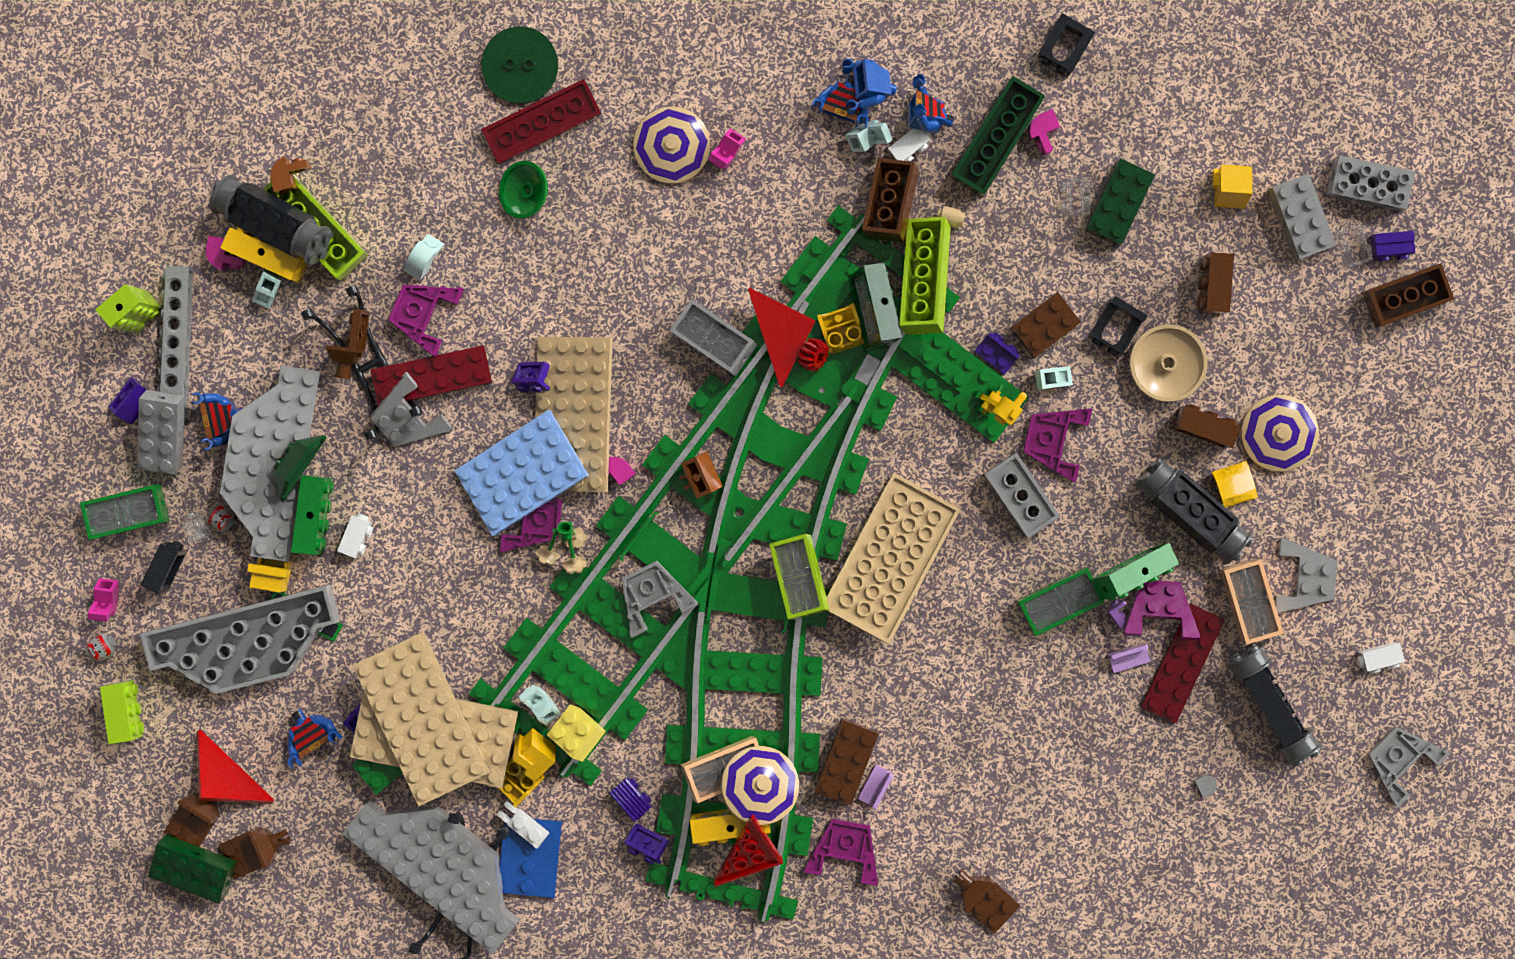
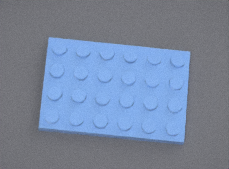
(521, 473)

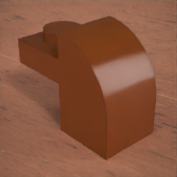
(282, 173)

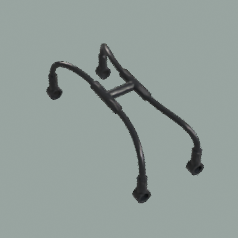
(359, 370)
(501, 834)

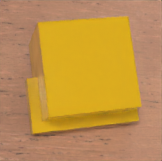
(1232, 186)
(269, 574)
(534, 753)

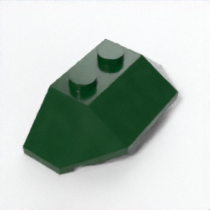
(295, 462)

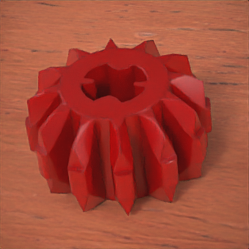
(813, 354)

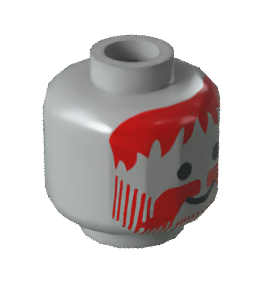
(221, 518)
(100, 647)

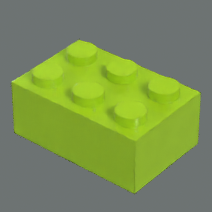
(121, 711)

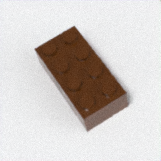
(890, 200)
(1408, 295)
(846, 761)

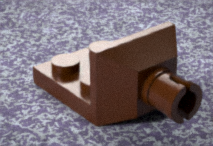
(356, 339)
(193, 819)
(254, 849)
(986, 900)

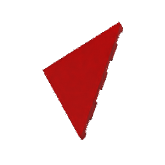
(782, 331)
(224, 779)
(749, 854)

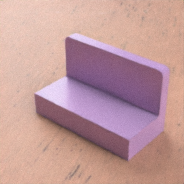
(1129, 657)
(875, 786)

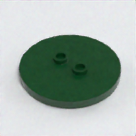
(520, 65)

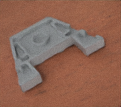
(396, 422)
(1314, 577)
(649, 587)
(1396, 754)

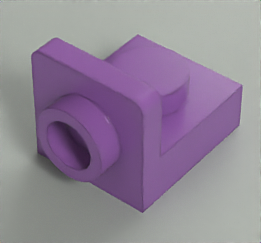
(1118, 617)

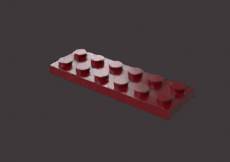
(541, 121)
(436, 375)
(1182, 667)

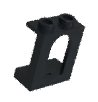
(1067, 66)
(1138, 318)

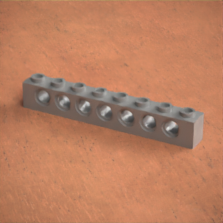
(182, 333)

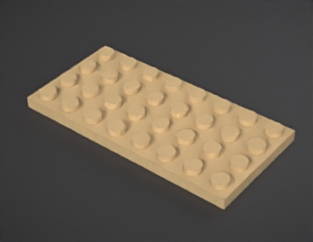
(580, 400)
(891, 558)
(421, 719)
(490, 727)

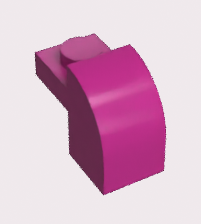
(1040, 127)
(727, 149)
(220, 258)
(620, 469)
(105, 600)

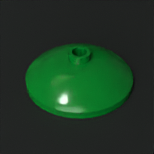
(516, 187)

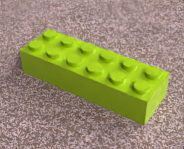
(343, 250)
(925, 276)

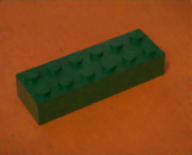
(997, 136)

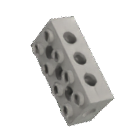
(1380, 175)
(1033, 495)

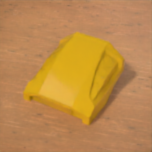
(841, 329)
(1234, 484)
(516, 784)

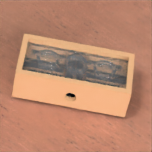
(1251, 601)
(706, 772)

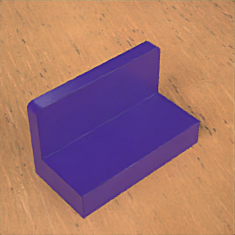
(126, 402)

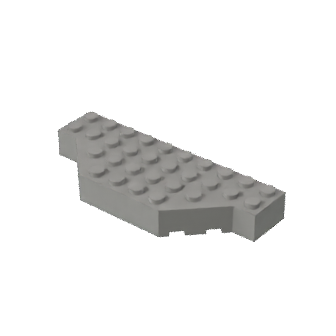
(254, 445)
(243, 642)
(439, 864)

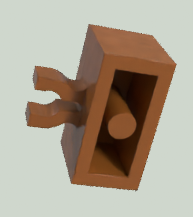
(701, 475)

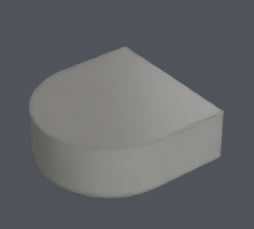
(1206, 785)

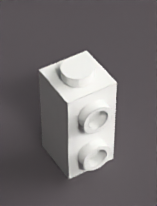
(909, 144)
(355, 535)
(1379, 657)

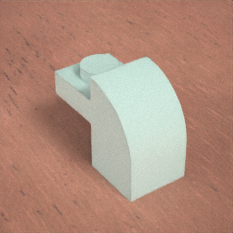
(863, 138)
(422, 256)
(267, 288)
(1053, 378)
(540, 704)

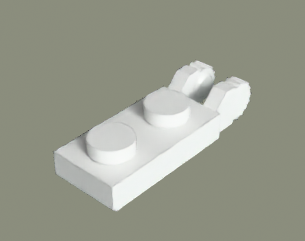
(524, 825)

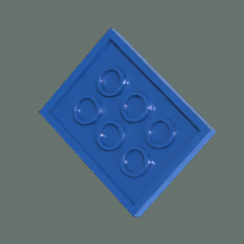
(531, 869)

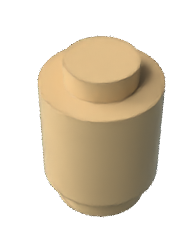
(953, 216)

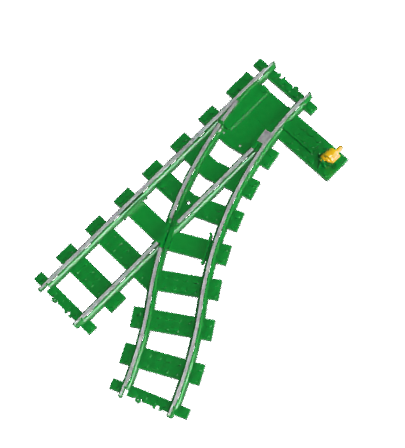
(853, 390)

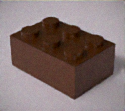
(1215, 283)
(1045, 325)
(1206, 426)

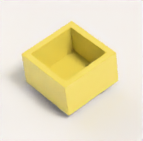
(576, 733)

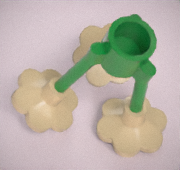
(573, 538)

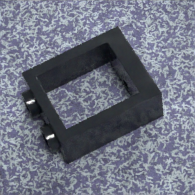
(164, 567)

